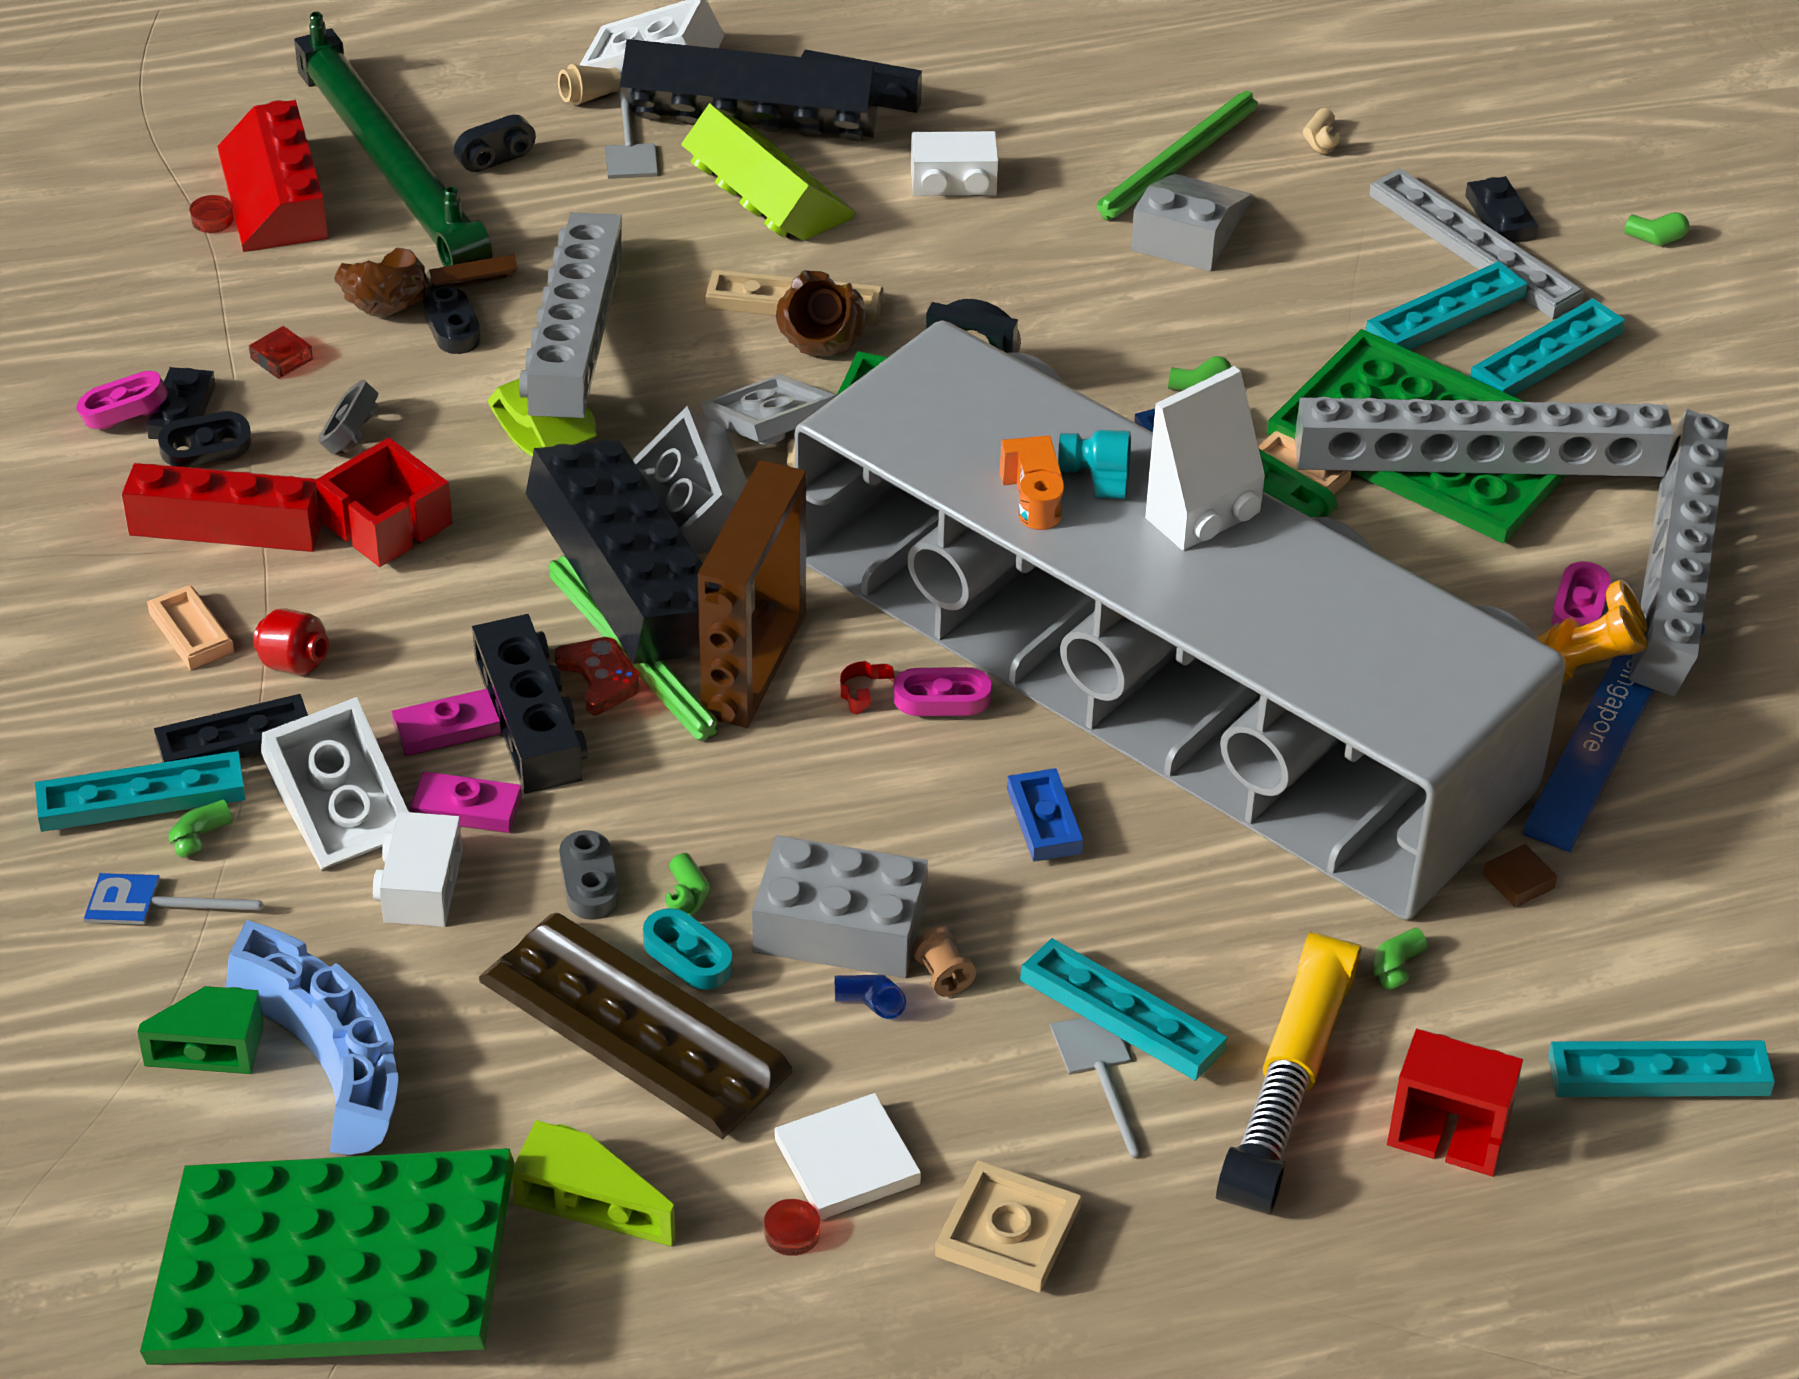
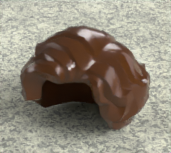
(384, 286)
(821, 315)

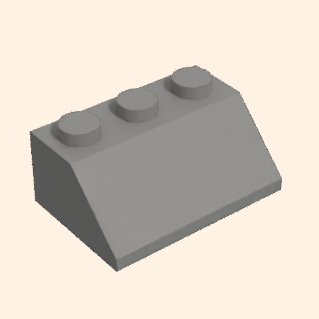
(694, 475)

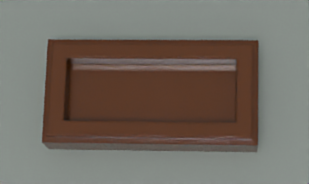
(472, 272)

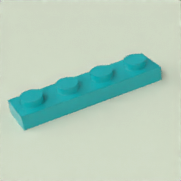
(1449, 306)
(1549, 348)
(139, 791)
(1123, 1009)
(1660, 1068)

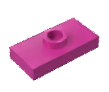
(446, 722)
(476, 801)

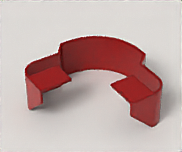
(863, 668)

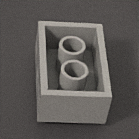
(840, 906)

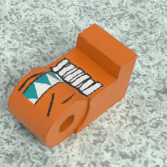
(1035, 470)

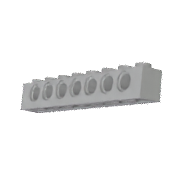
(572, 316)
(1483, 436)
(1681, 553)

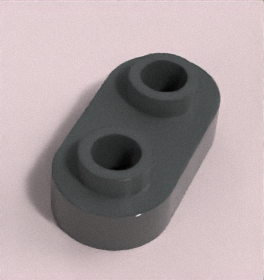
(351, 412)
(589, 874)

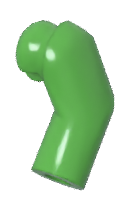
(1658, 231)
(1183, 378)
(196, 822)
(692, 885)
(1393, 953)

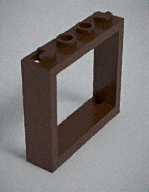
(764, 545)

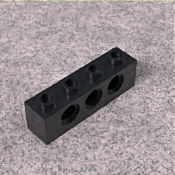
(529, 704)

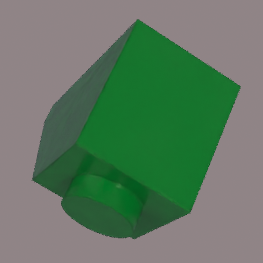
(205, 1032)

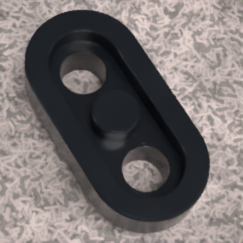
(497, 140)
(451, 320)
(204, 439)

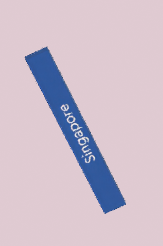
(1589, 758)

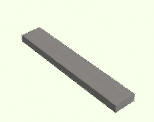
(1474, 240)

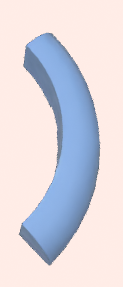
(333, 1020)

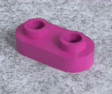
(122, 400)
(1581, 593)
(942, 691)

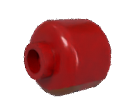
(291, 641)

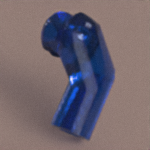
(874, 991)

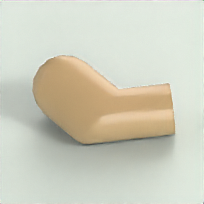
(1318, 130)

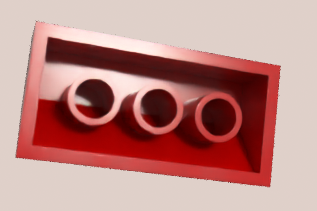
(272, 179)
(222, 507)

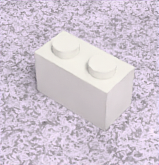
(954, 163)
(419, 869)

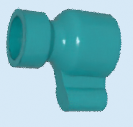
(1104, 454)

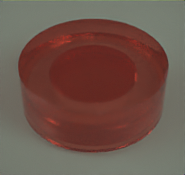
(211, 213)
(792, 1227)

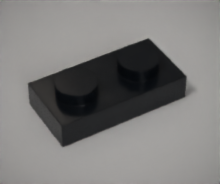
(1501, 209)
(187, 397)

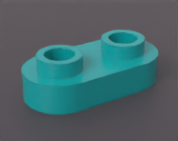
(696, 954)

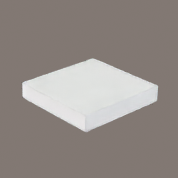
(847, 1156)

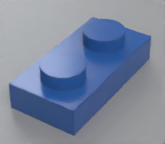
(1045, 815)

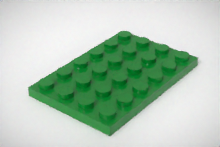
(1383, 370)
(331, 1257)

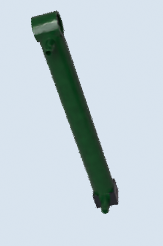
(433, 205)

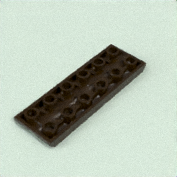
(638, 1024)

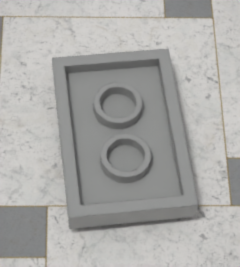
(766, 408)

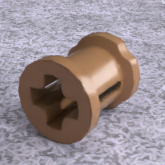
(943, 960)

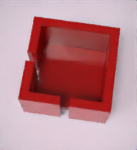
(384, 501)
(1457, 1079)

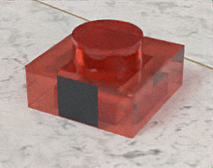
(280, 352)

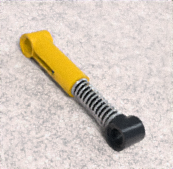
(1324, 976)

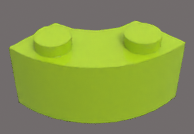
(537, 431)

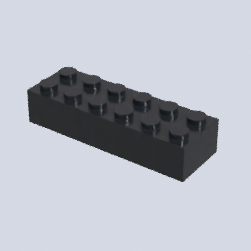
(752, 88)
(620, 546)

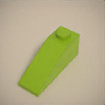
(584, 1182)

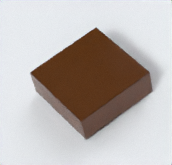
(1520, 875)

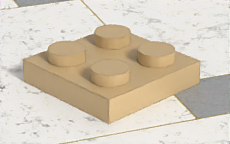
(1008, 1226)

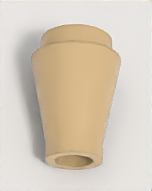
(586, 83)

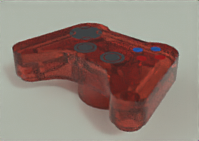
(604, 667)

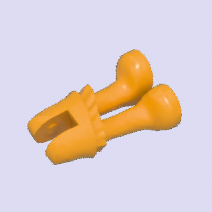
(1610, 636)

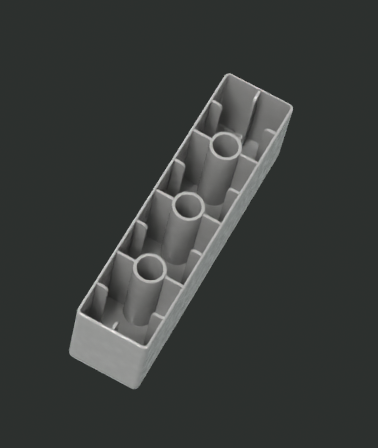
(1253, 670)

